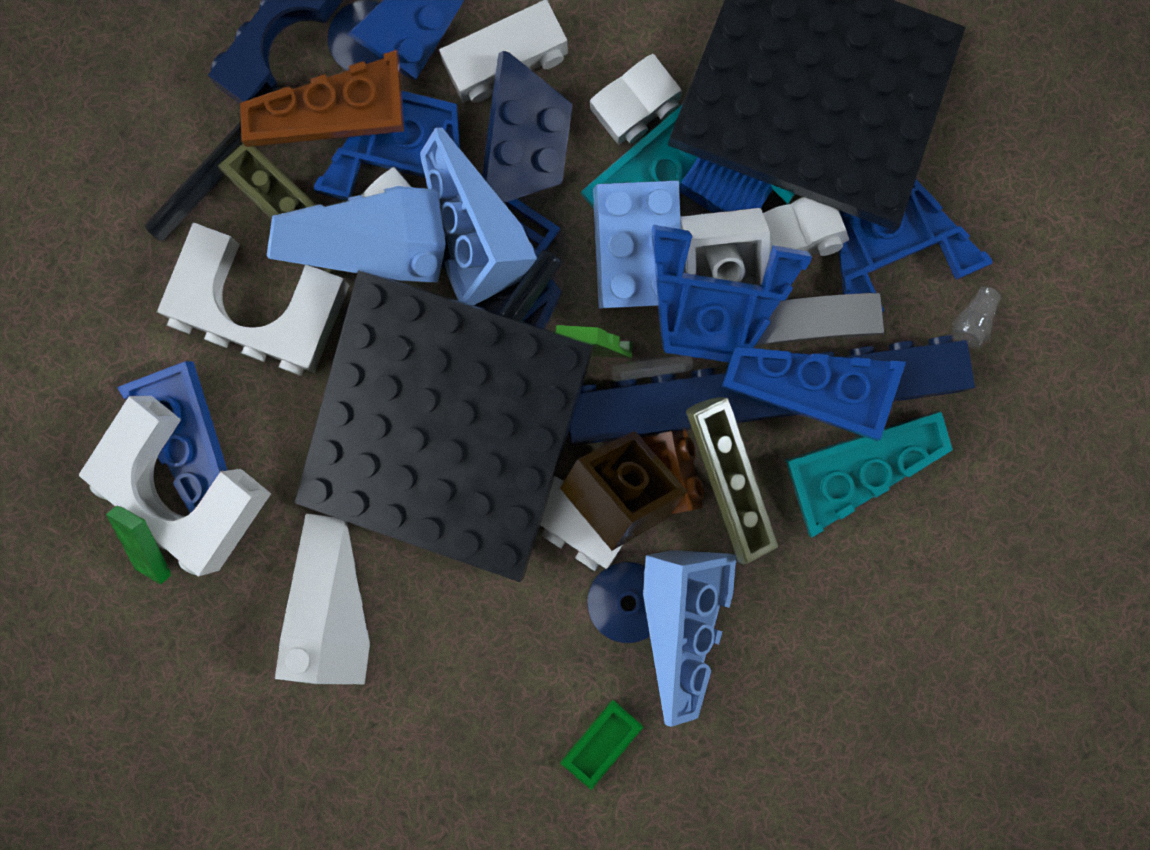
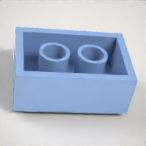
(624, 239)

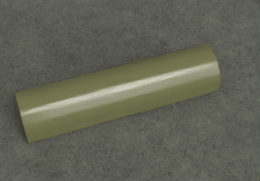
(265, 184)
(732, 478)

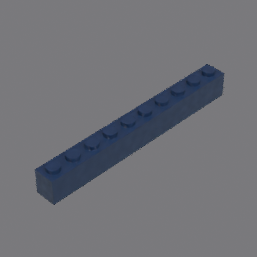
(662, 405)

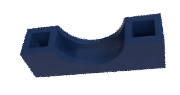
(244, 68)

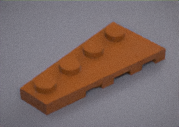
(336, 106)

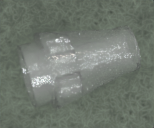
(977, 318)

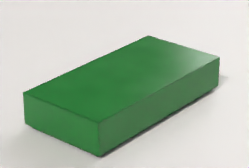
(139, 544)
(601, 744)

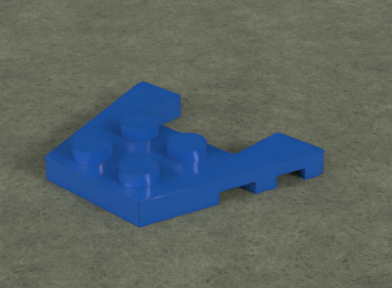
(393, 149)
(921, 227)
(710, 314)

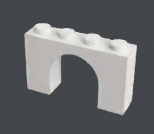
(196, 302)
(124, 472)

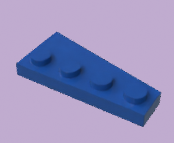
(409, 28)
(829, 389)
(193, 447)

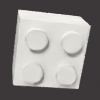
(728, 245)

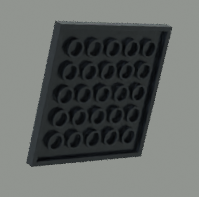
(821, 98)
(443, 424)

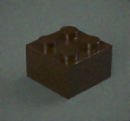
(622, 489)

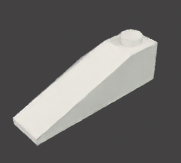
(324, 617)

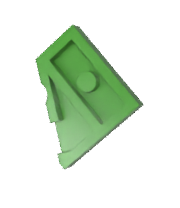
(605, 343)

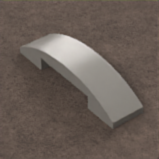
(824, 318)

